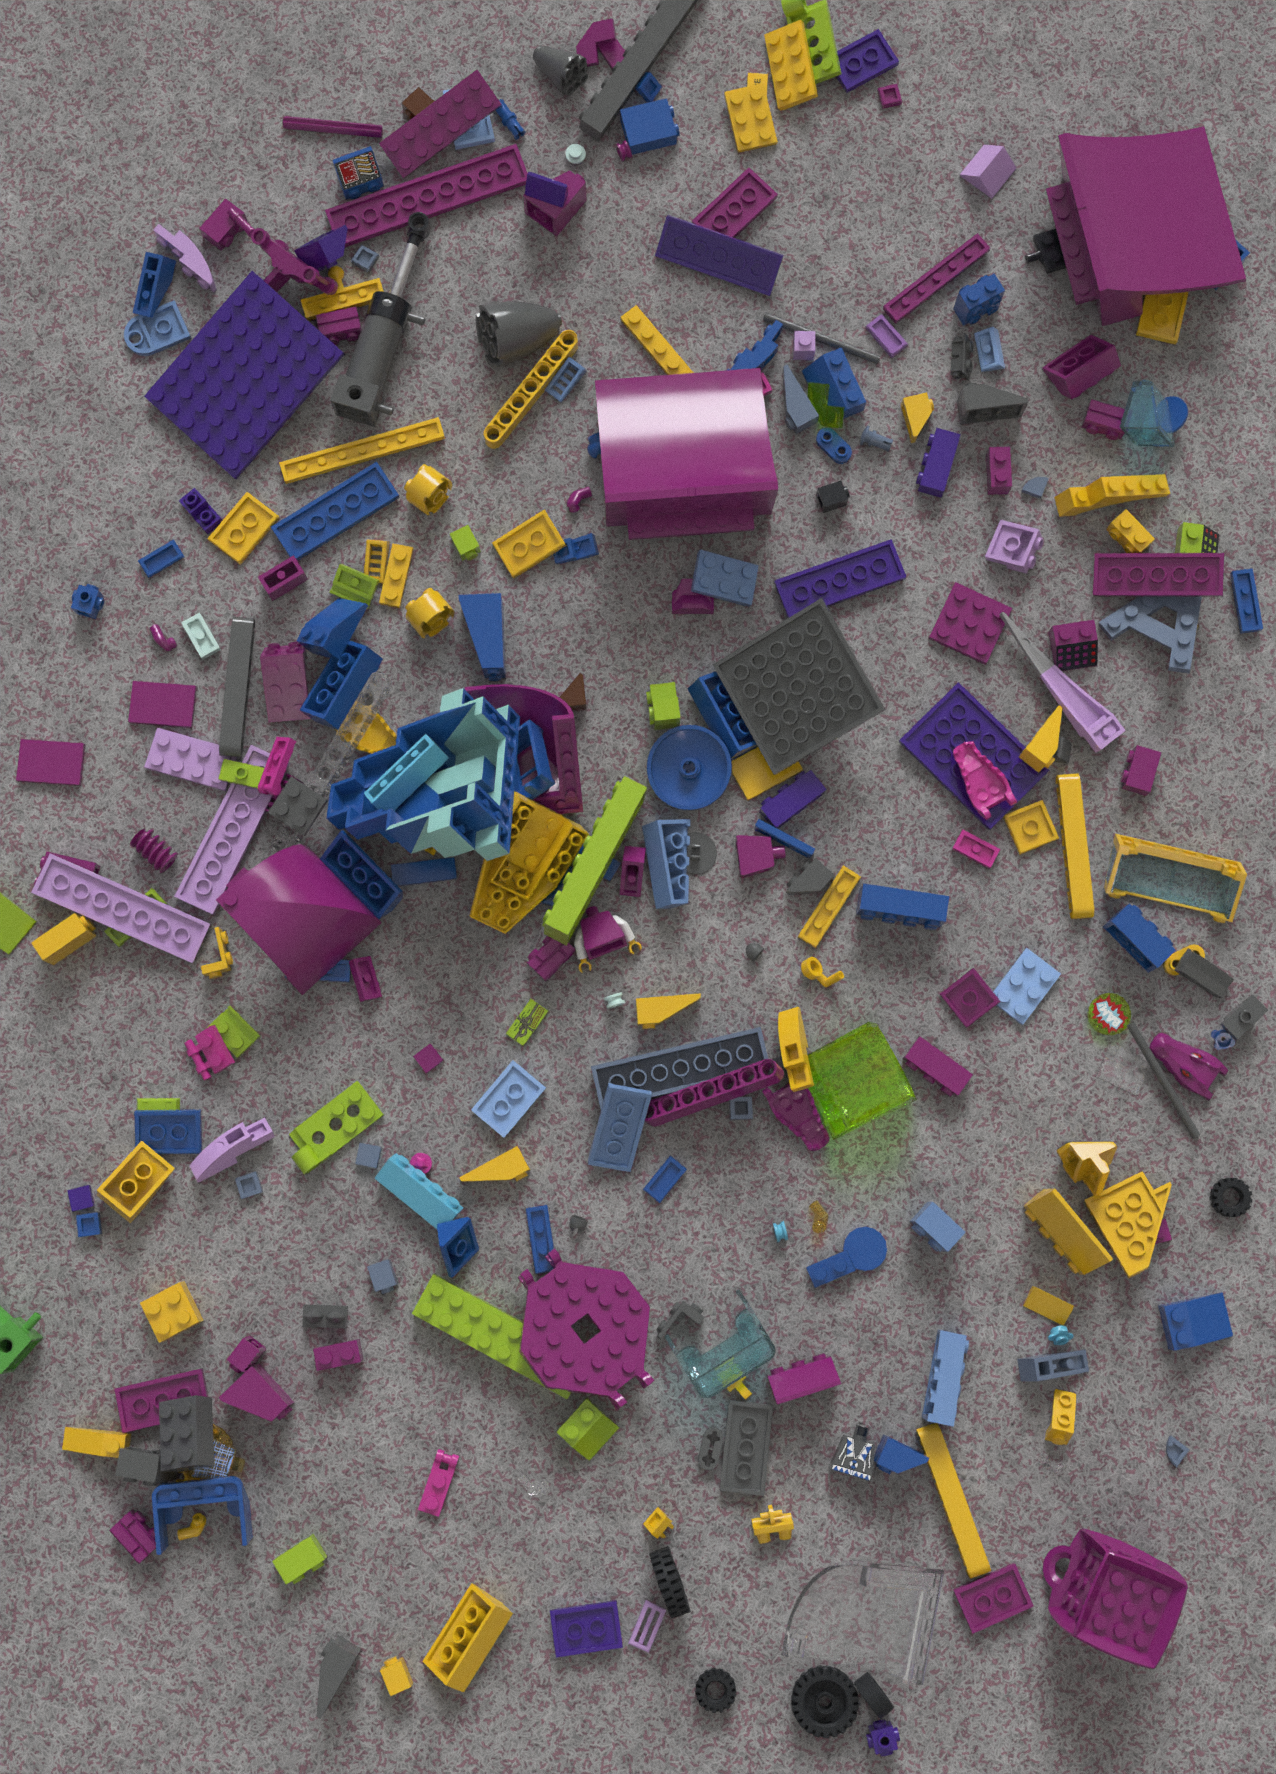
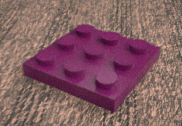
(969, 623)

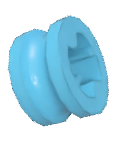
(780, 1231)

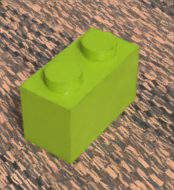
(299, 1559)

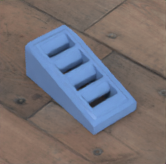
(559, 375)

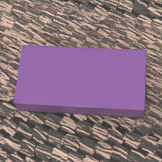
(886, 336)

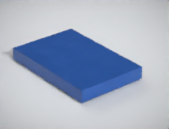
(169, 1130)

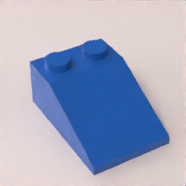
(332, 628)
(1195, 1321)

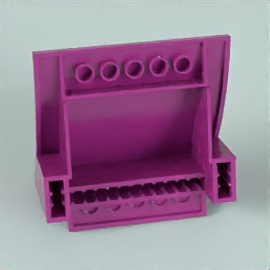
(1141, 219)
(685, 453)

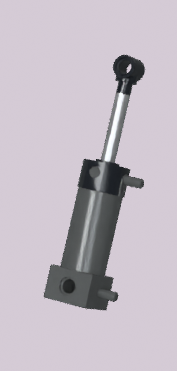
(359, 391)

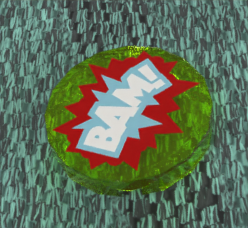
(1109, 1014)

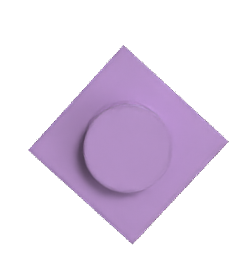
(804, 345)

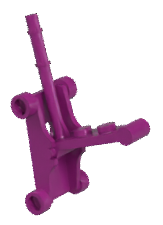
(286, 264)

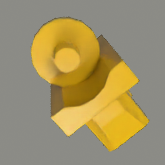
(772, 1522)

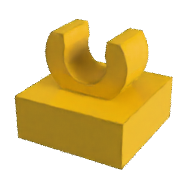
(657, 1523)

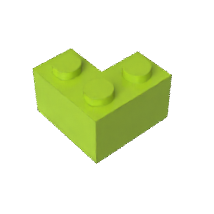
(665, 706)

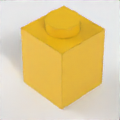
(396, 1675)

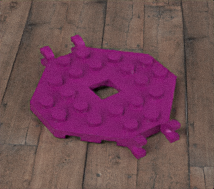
(558, 1352)

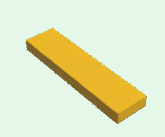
(829, 906)

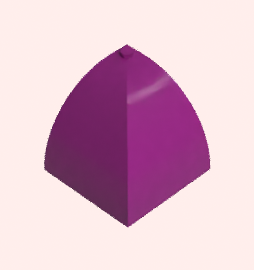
(559, 737)
(298, 914)

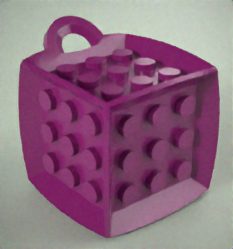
(1115, 1597)

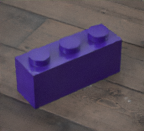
(937, 462)
(792, 799)

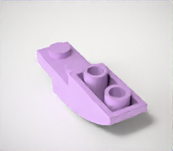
(189, 256)
(224, 1149)

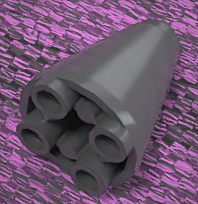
(562, 68)

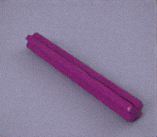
(330, 126)

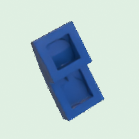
(577, 549)

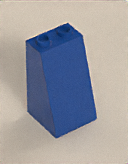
(486, 627)

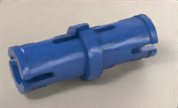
(509, 120)

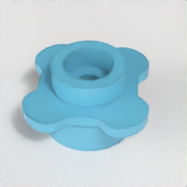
(1060, 1335)

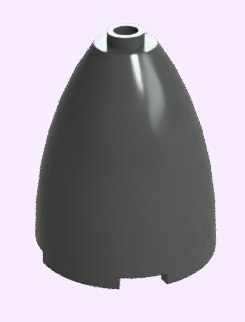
(514, 330)

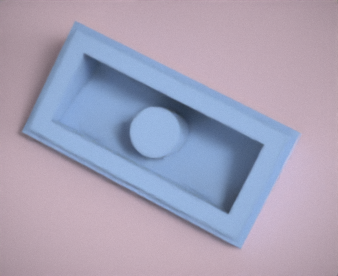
(989, 349)

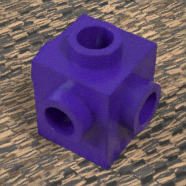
(881, 1729)

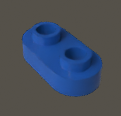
(832, 445)

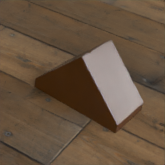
(575, 694)

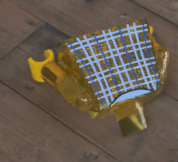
(223, 1459)

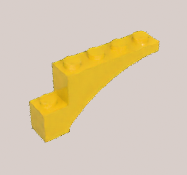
(1110, 491)

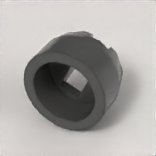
(753, 951)
(578, 1222)

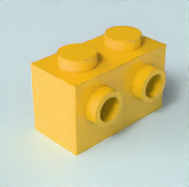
(1130, 533)

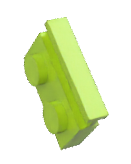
(354, 585)
(235, 1031)

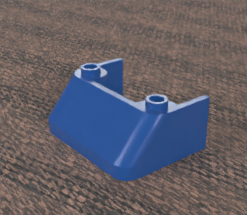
(171, 1497)

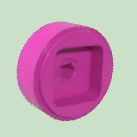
(422, 1162)

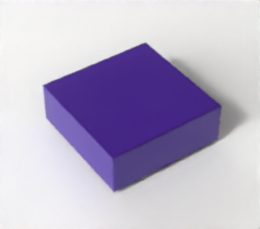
(81, 1198)

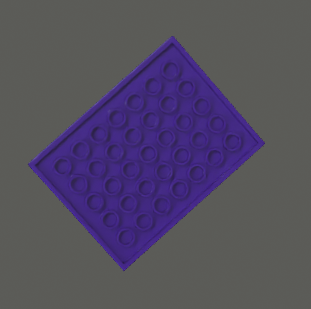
(244, 375)

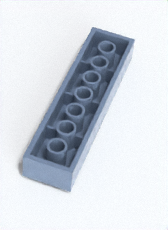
(682, 1065)

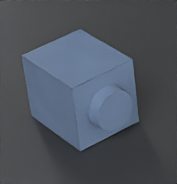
(741, 1108)
(383, 1276)

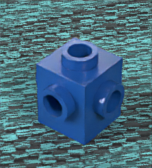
(87, 601)

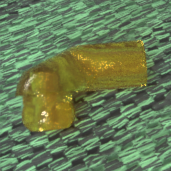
(821, 1217)

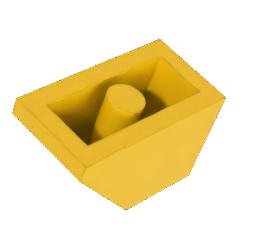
(916, 413)

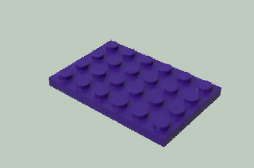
(960, 720)

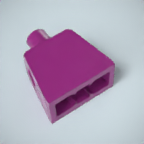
(756, 854)

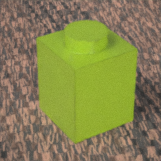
(465, 543)

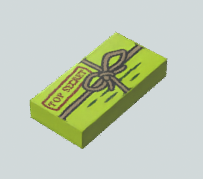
(527, 1022)

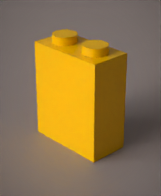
(64, 938)

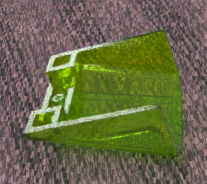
(857, 1080)

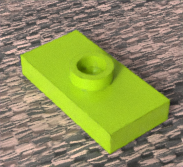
(240, 773)

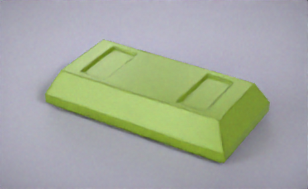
(158, 1104)

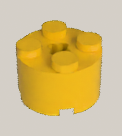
(428, 489)
(429, 613)

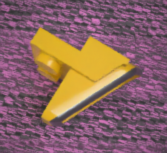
(1088, 1162)

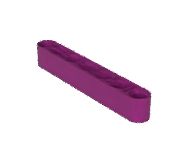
(720, 1095)

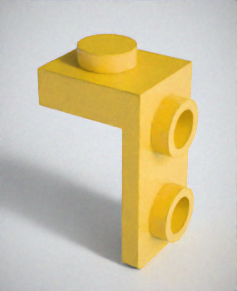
(216, 969)
(1063, 1417)

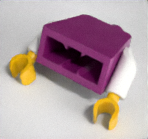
(601, 935)

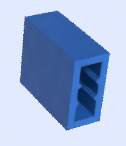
(649, 126)

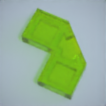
(828, 415)

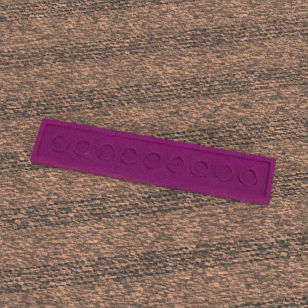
(430, 194)

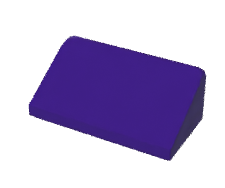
(546, 189)

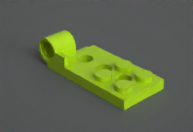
(822, 30)
(314, 1154)

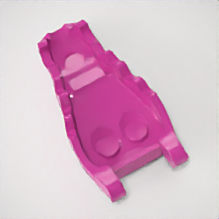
(983, 782)

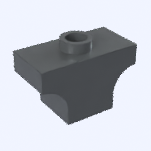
(1243, 1016)

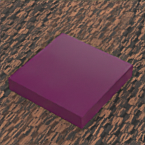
(970, 997)

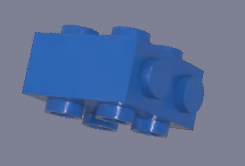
(979, 299)

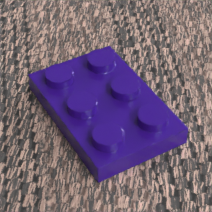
(865, 60)
(586, 1628)

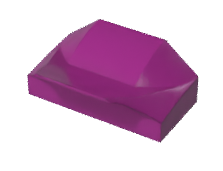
(690, 602)

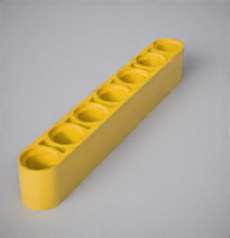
(534, 380)
(1076, 848)
(954, 1500)

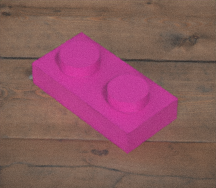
(976, 849)

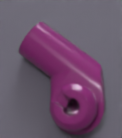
(575, 498)

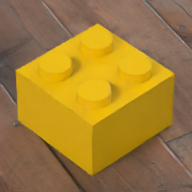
(171, 1311)

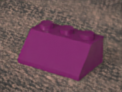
(1082, 366)
(803, 1378)

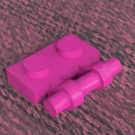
(214, 1049)

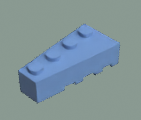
(945, 1378)

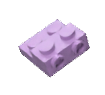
(1015, 546)

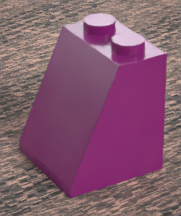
(554, 217)
(258, 1395)

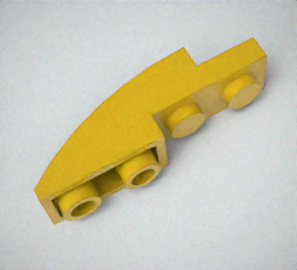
(793, 1049)

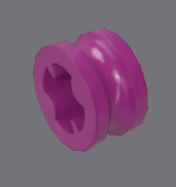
(623, 150)

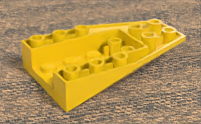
(538, 858)

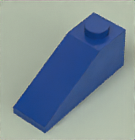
(153, 283)

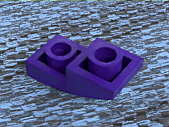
(200, 511)

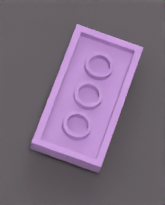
(186, 759)

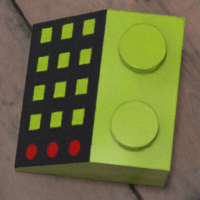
(1196, 539)

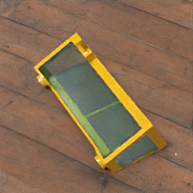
(1175, 877)

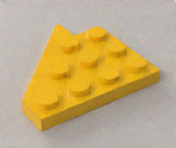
(1130, 1219)

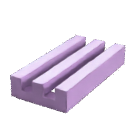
(654, 1607)

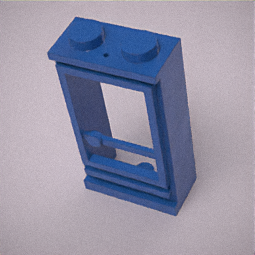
(532, 735)

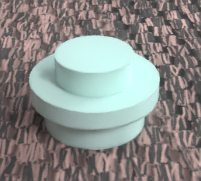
(575, 154)

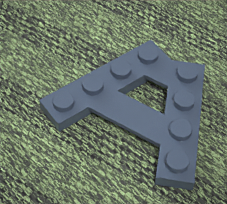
(1137, 617)

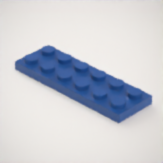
(335, 511)

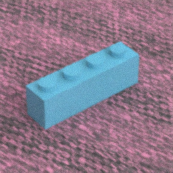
(406, 774)
(418, 1191)

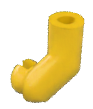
(195, 1528)

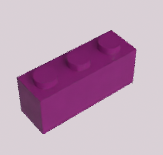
(937, 1067)

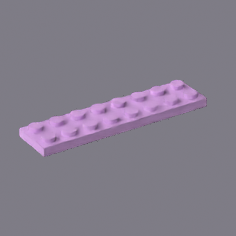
(225, 841)
(120, 908)

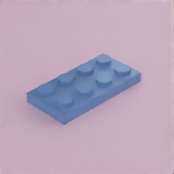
(619, 1127)

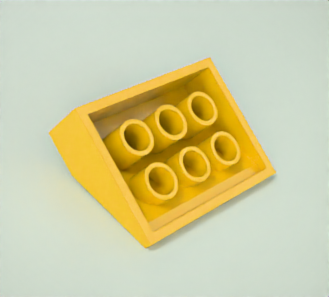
(1066, 1231)

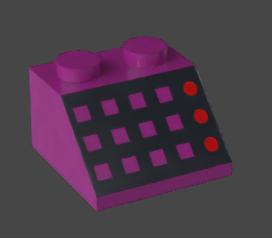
(1074, 645)

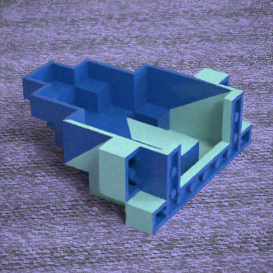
(462, 803)

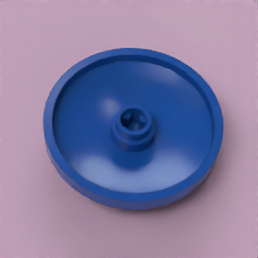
(689, 767)

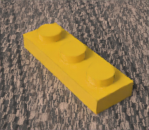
(396, 575)

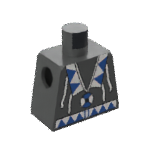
(854, 1455)

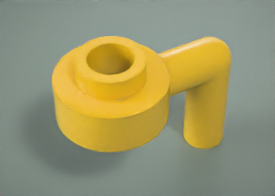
(813, 970)

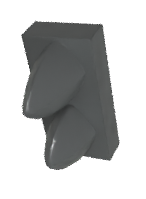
(325, 1316)

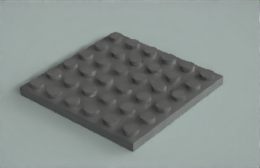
(798, 686)

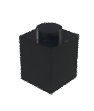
(832, 496)

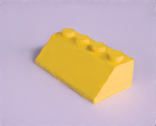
(467, 1638)

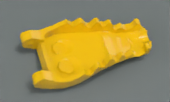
(377, 737)

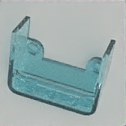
(729, 1359)

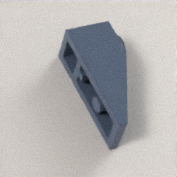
(798, 408)
(1053, 1365)

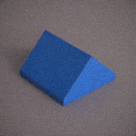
(457, 1243)

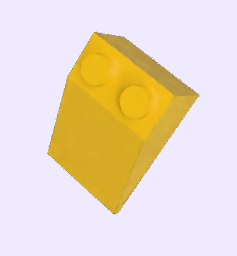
(135, 1181)

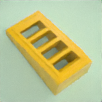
(384, 553)

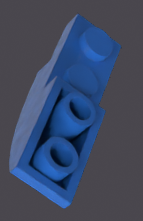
(761, 352)

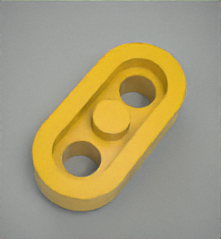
(1167, 964)

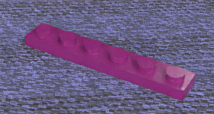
(936, 278)

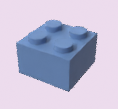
(937, 1227)

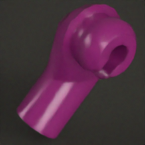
(160, 639)

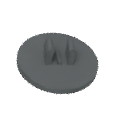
(701, 853)

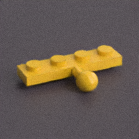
(344, 298)

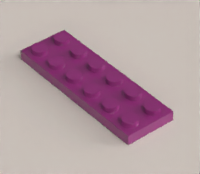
(440, 124)
(1159, 574)

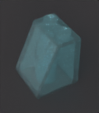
(1147, 416)

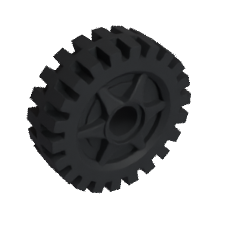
(669, 1582)
(830, 1719)

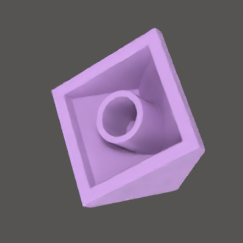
(989, 169)

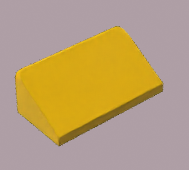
(1048, 1305)

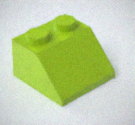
(587, 1429)

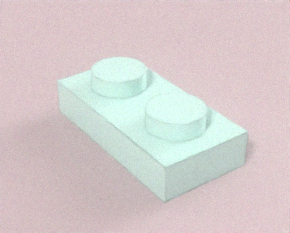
(201, 636)

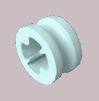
(614, 1000)

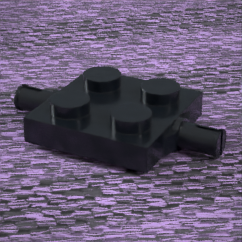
(1047, 251)

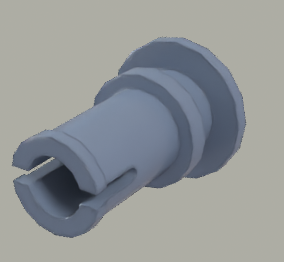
(875, 439)

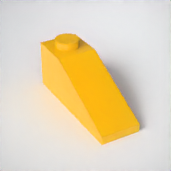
(1044, 743)
(656, 1010)
(504, 1167)
(95, 1441)

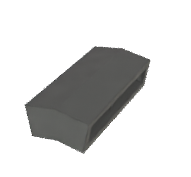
(1203, 974)

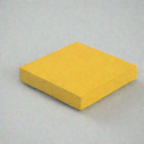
(1030, 827)

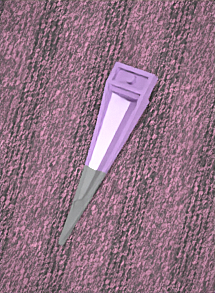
(1085, 713)

